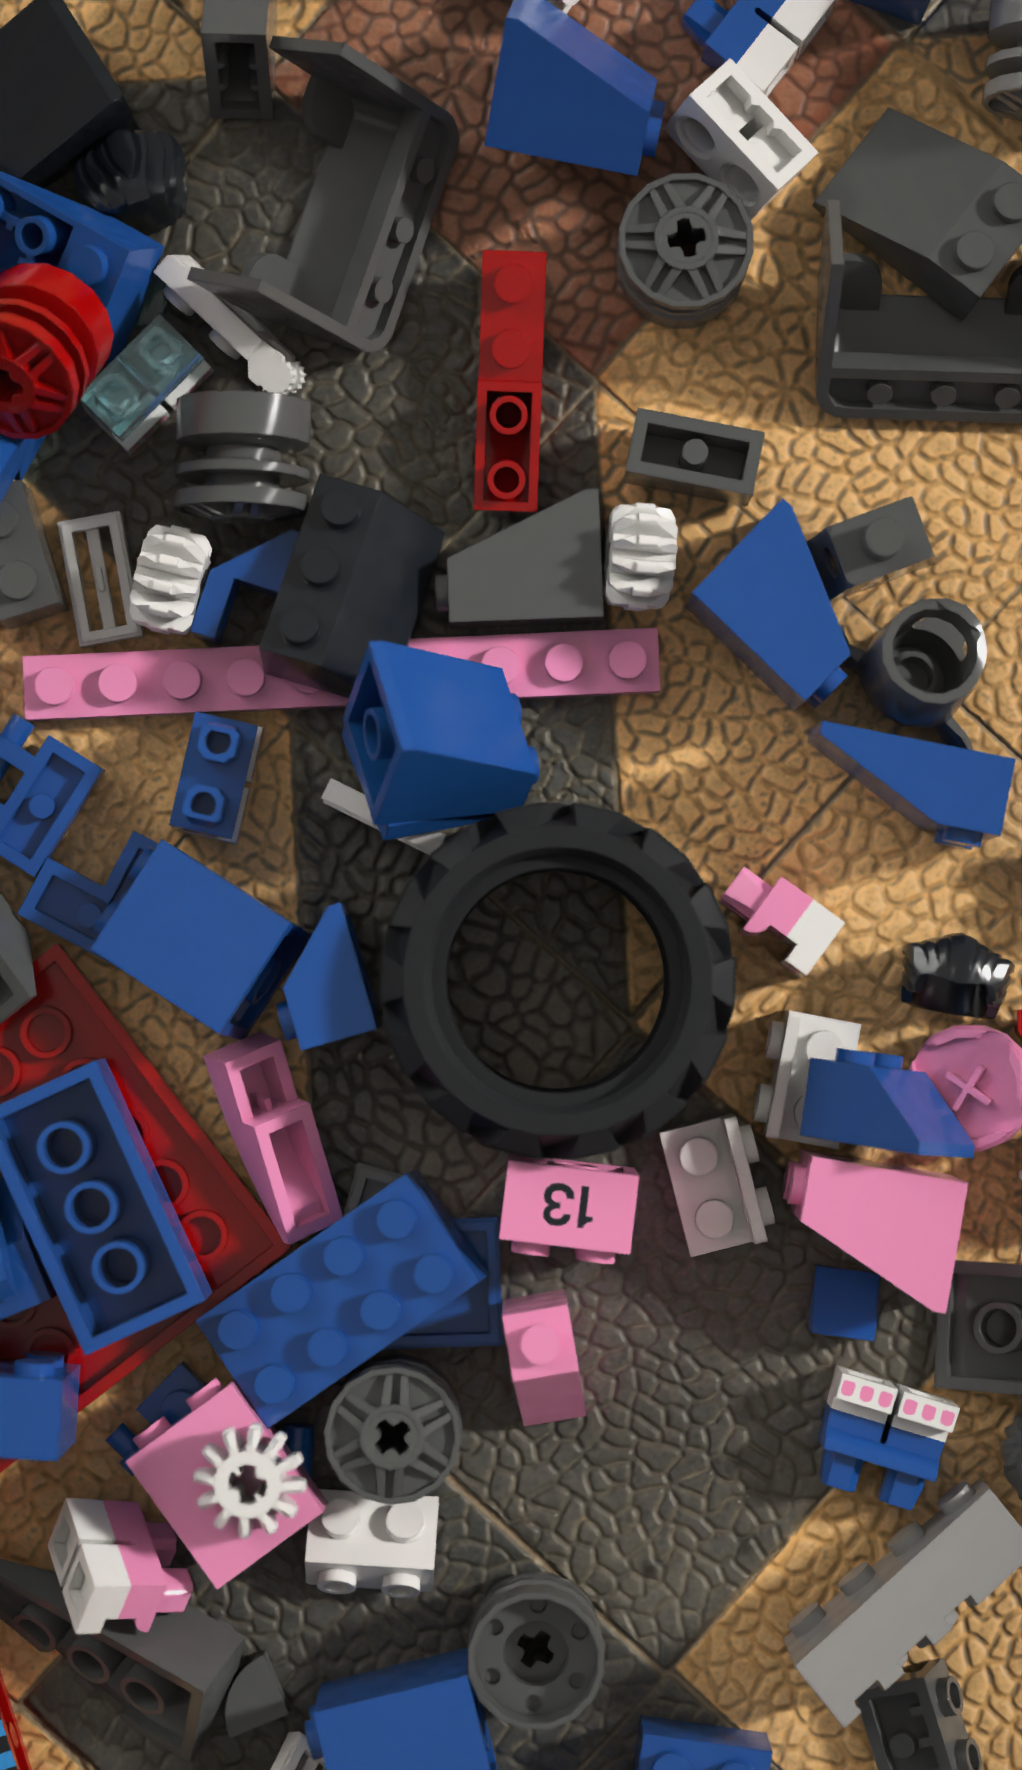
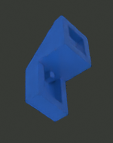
(256, 569)

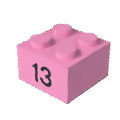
(568, 1206)

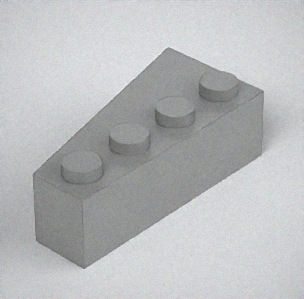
(905, 1597)

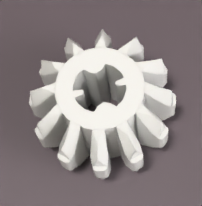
(639, 556)
(169, 579)
(232, 1493)

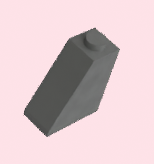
(239, 57)
(530, 572)

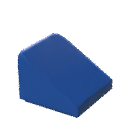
(844, 1303)

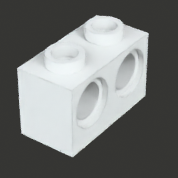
(740, 137)

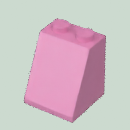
(884, 1216)

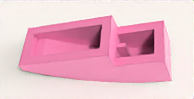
(275, 1135)

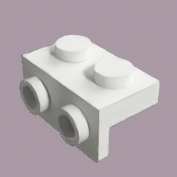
(372, 1545)

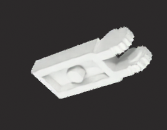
(233, 328)

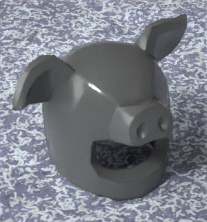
(919, 667)

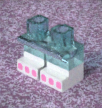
(148, 371)

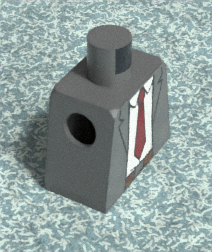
(871, 549)

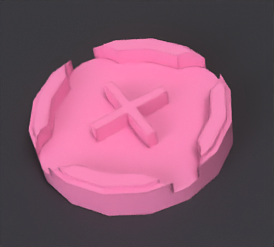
(978, 1078)

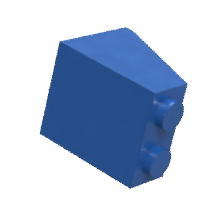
(570, 94)
(775, 611)
(436, 736)
(199, 940)
(402, 1719)

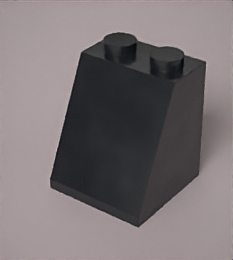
(52, 94)

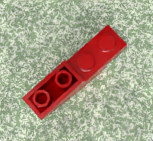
(509, 380)

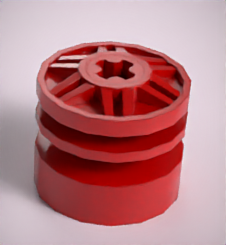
(50, 347)

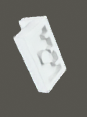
(792, 1046)
(715, 1185)

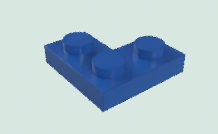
(73, 903)

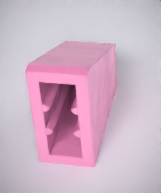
(543, 1357)

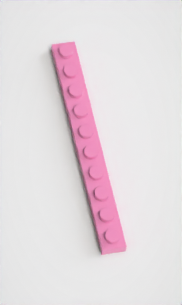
(236, 679)

